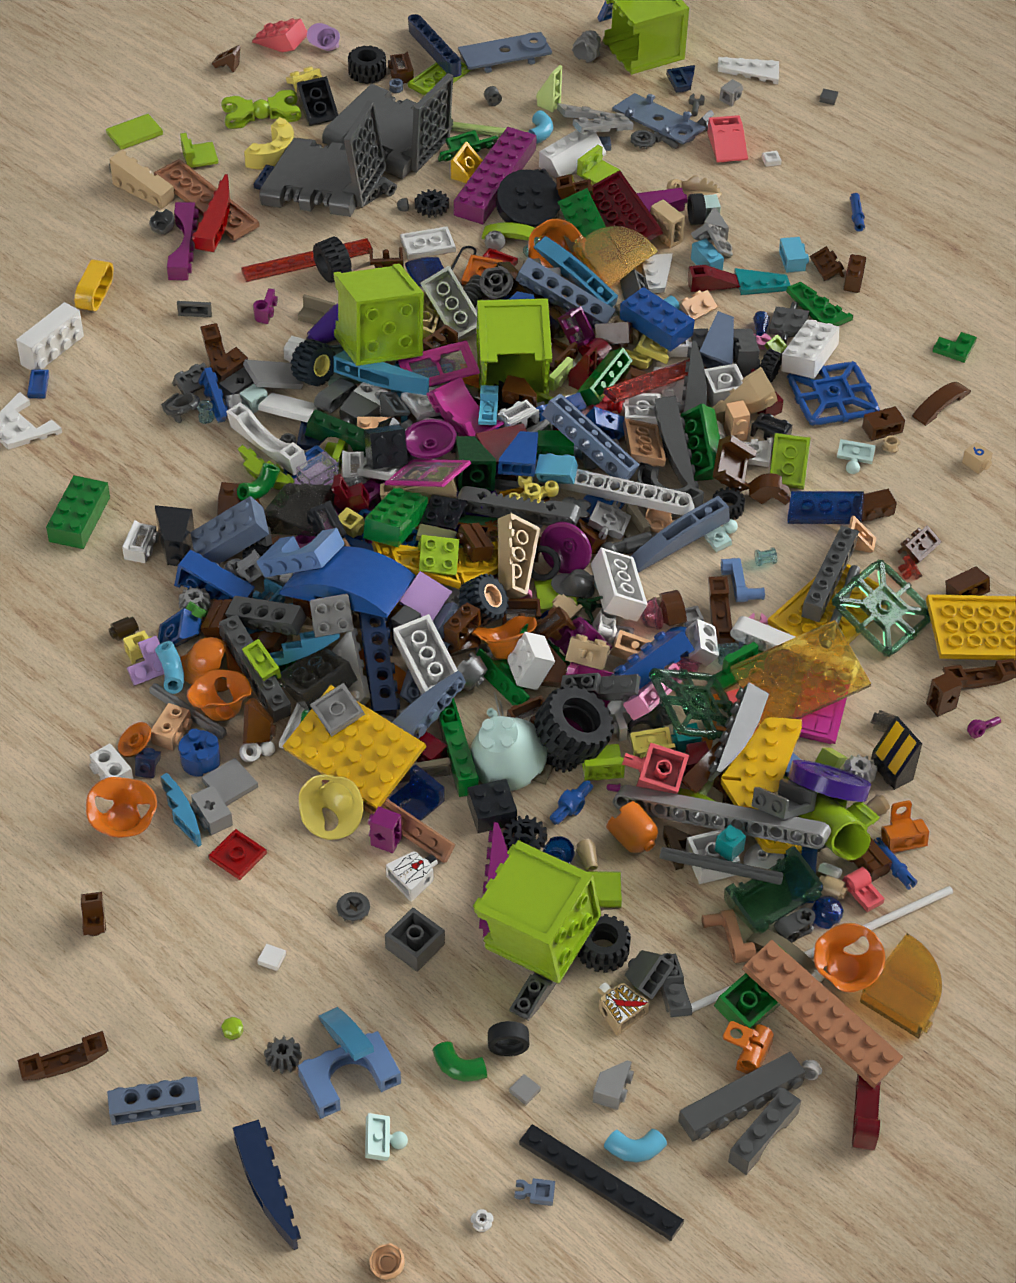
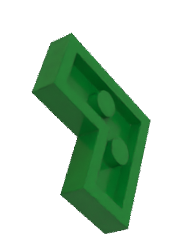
(955, 350)

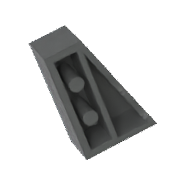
(745, 351)

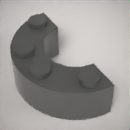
(649, 475)

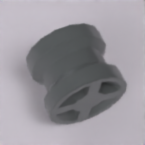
(492, 96)

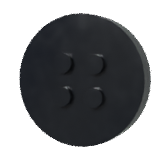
(527, 198)

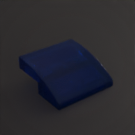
(423, 268)

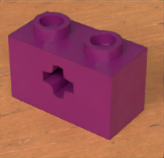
(385, 829)

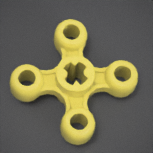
(534, 491)

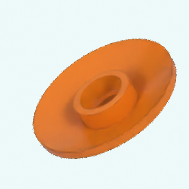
(134, 739)

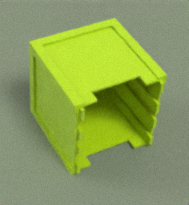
(647, 33)
(379, 315)
(514, 341)
(538, 911)

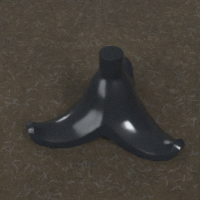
(653, 719)

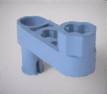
(741, 592)

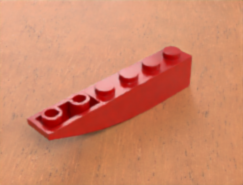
(214, 219)

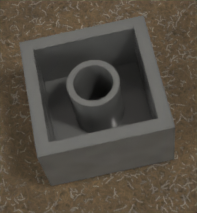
(415, 939)

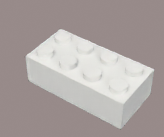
(50, 337)
(810, 348)
(618, 584)
(424, 652)

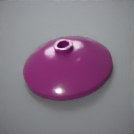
(430, 438)
(572, 555)

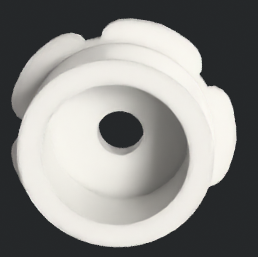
(812, 1069)
(479, 1225)

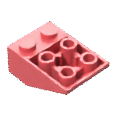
(282, 35)
(727, 138)

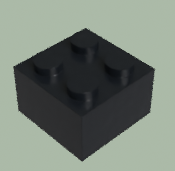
(385, 446)
(491, 804)

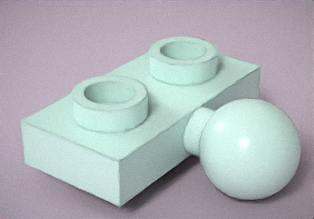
(856, 453)
(718, 537)
(379, 1137)

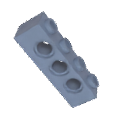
(145, 1109)

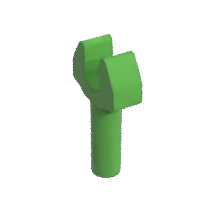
(196, 610)

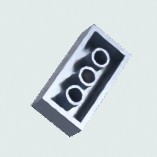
(230, 531)

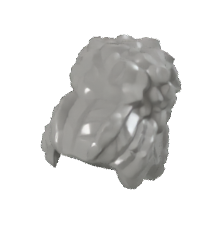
(587, 46)

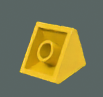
(464, 163)

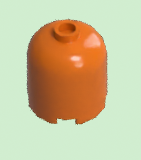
(633, 828)

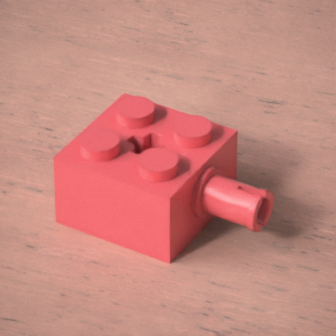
(650, 765)

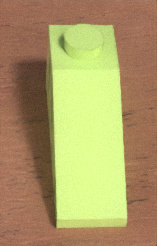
(550, 92)

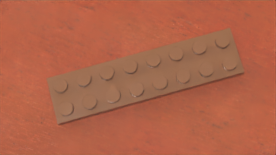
(195, 188)
(823, 1013)

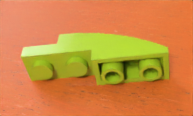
(253, 467)

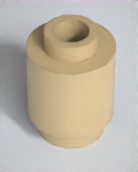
(833, 887)

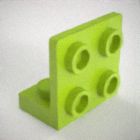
(198, 154)
(593, 167)
(438, 555)
(606, 765)

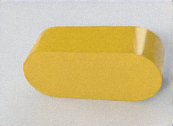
(94, 285)

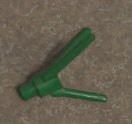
(590, 605)

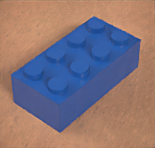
(657, 319)

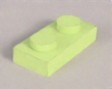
(560, 374)

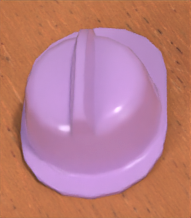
(323, 36)

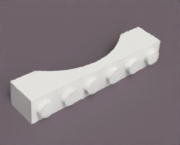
(247, 425)

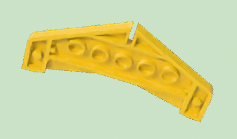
(466, 570)
(763, 766)

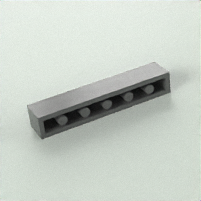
(741, 1097)

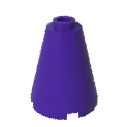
(324, 329)

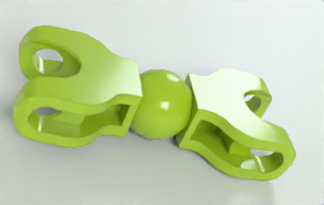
(245, 110)

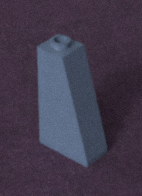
(718, 344)

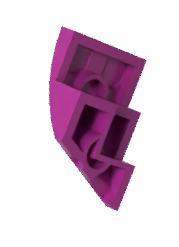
(582, 628)

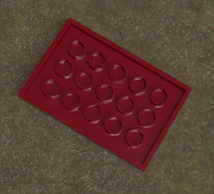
(622, 207)

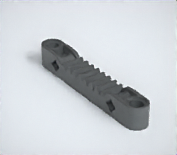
(530, 511)

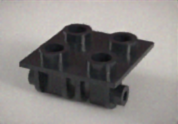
(444, 512)

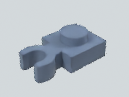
(539, 1191)

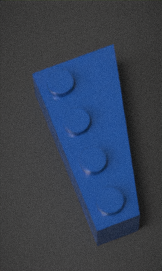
(219, 583)
(656, 654)

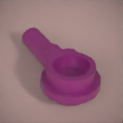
(977, 727)

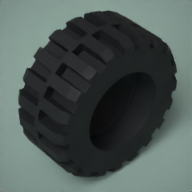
(586, 712)

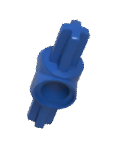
(571, 802)

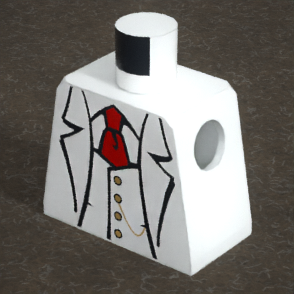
(411, 873)

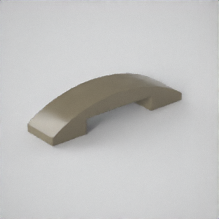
(797, 954)

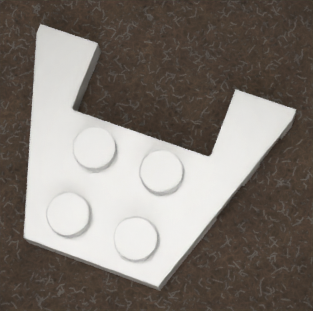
(17, 430)

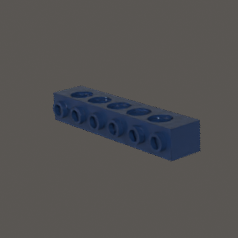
(374, 669)

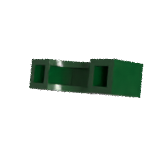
(323, 426)

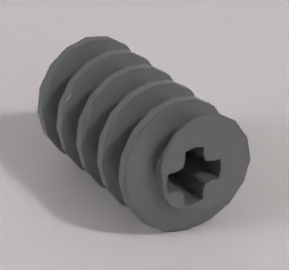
(473, 289)

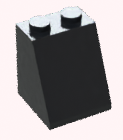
(174, 532)

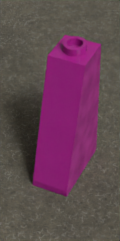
(674, 197)

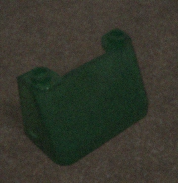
(764, 902)

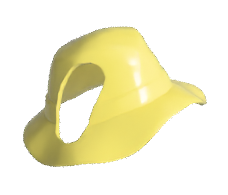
(337, 795)

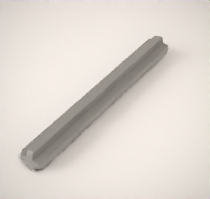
(196, 716)

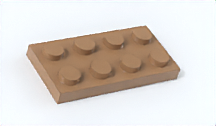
(644, 442)

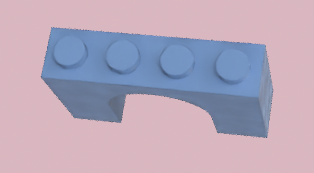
(287, 556)
(317, 1072)

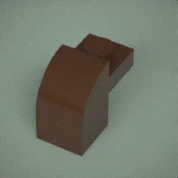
(567, 186)
(769, 486)
(672, 607)
(93, 914)

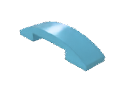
(488, 405)

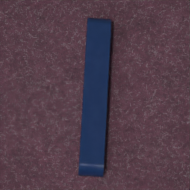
(434, 45)

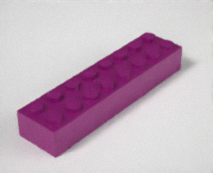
(508, 155)

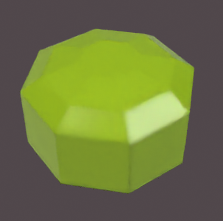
(232, 1028)

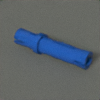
(857, 216)
(899, 869)

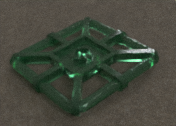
(872, 607)
(695, 700)

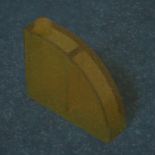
(613, 252)
(907, 988)

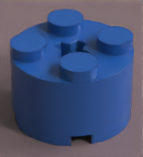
(199, 752)

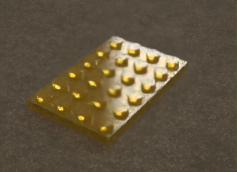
(804, 673)

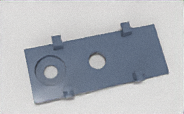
(489, 53)
(644, 110)

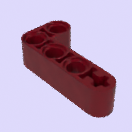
(866, 1111)

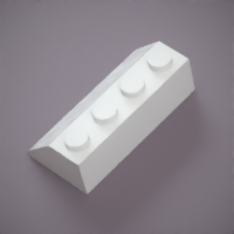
(562, 156)
(451, 302)

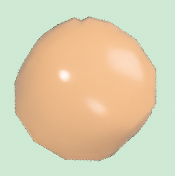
(658, 519)
(387, 1261)

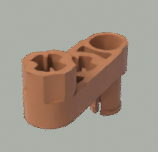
(739, 951)

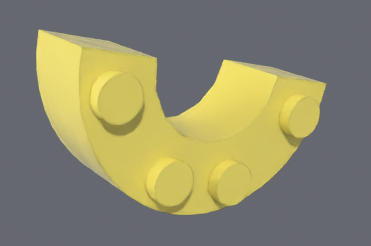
(269, 154)

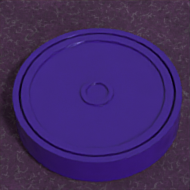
(829, 780)

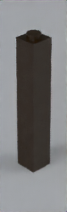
(555, 327)

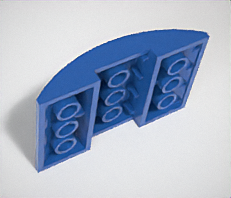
(368, 578)

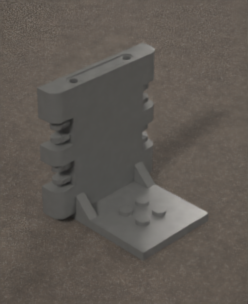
(407, 129)
(331, 175)

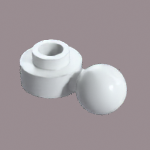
(266, 749)

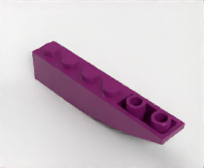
(496, 854)

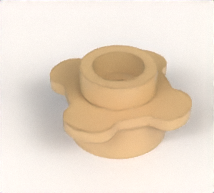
(891, 444)

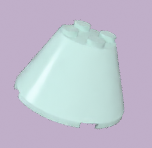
(508, 751)

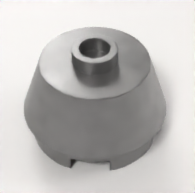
(496, 282)
(472, 671)

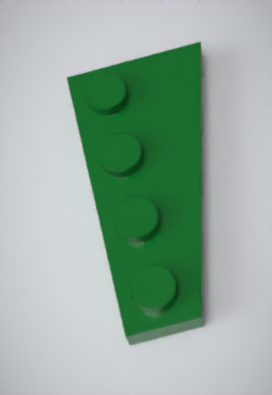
(818, 307)

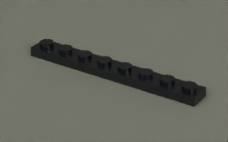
(601, 1182)

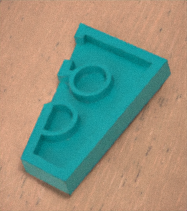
(760, 282)

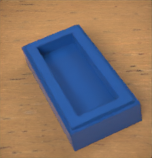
(38, 384)

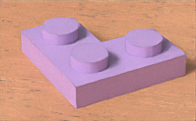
(150, 667)

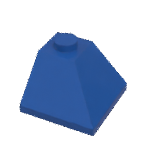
(179, 628)

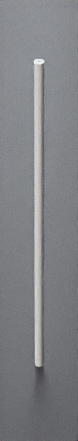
(871, 925)

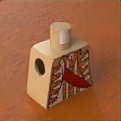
(621, 1006)

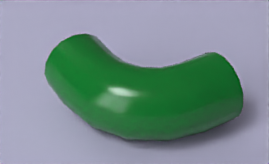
(262, 484)
(457, 1067)

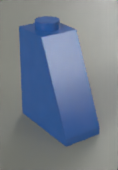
(520, 455)

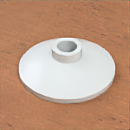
(753, 857)

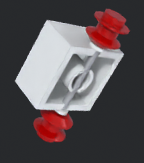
(637, 407)

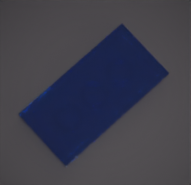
(825, 507)

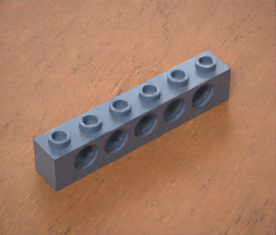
(560, 287)
(590, 438)

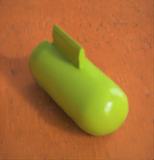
(848, 826)

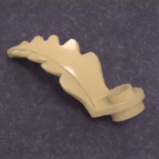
(694, 186)

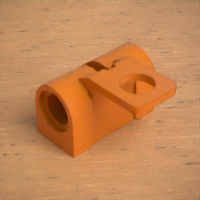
(903, 831)
(755, 1045)

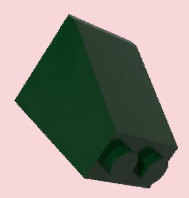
(482, 467)

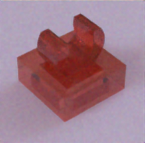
(911, 568)

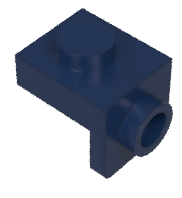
(146, 762)

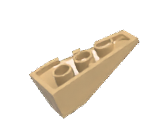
(754, 391)

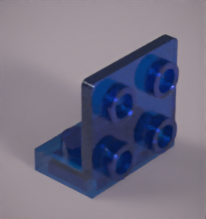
(420, 794)

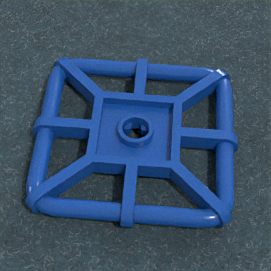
(842, 394)

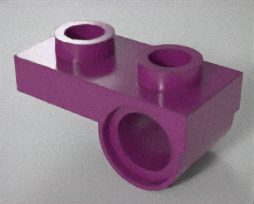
(265, 308)

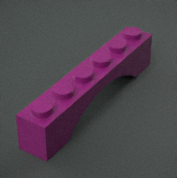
(179, 262)

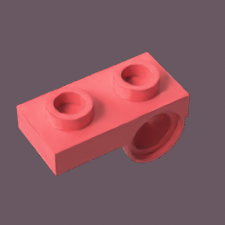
(862, 890)

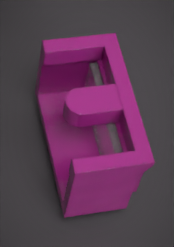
(576, 327)

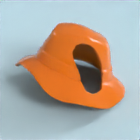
(555, 230)
(505, 637)
(207, 656)
(204, 695)
(123, 817)
(847, 970)

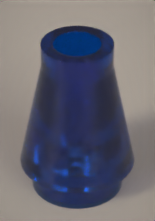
(761, 322)

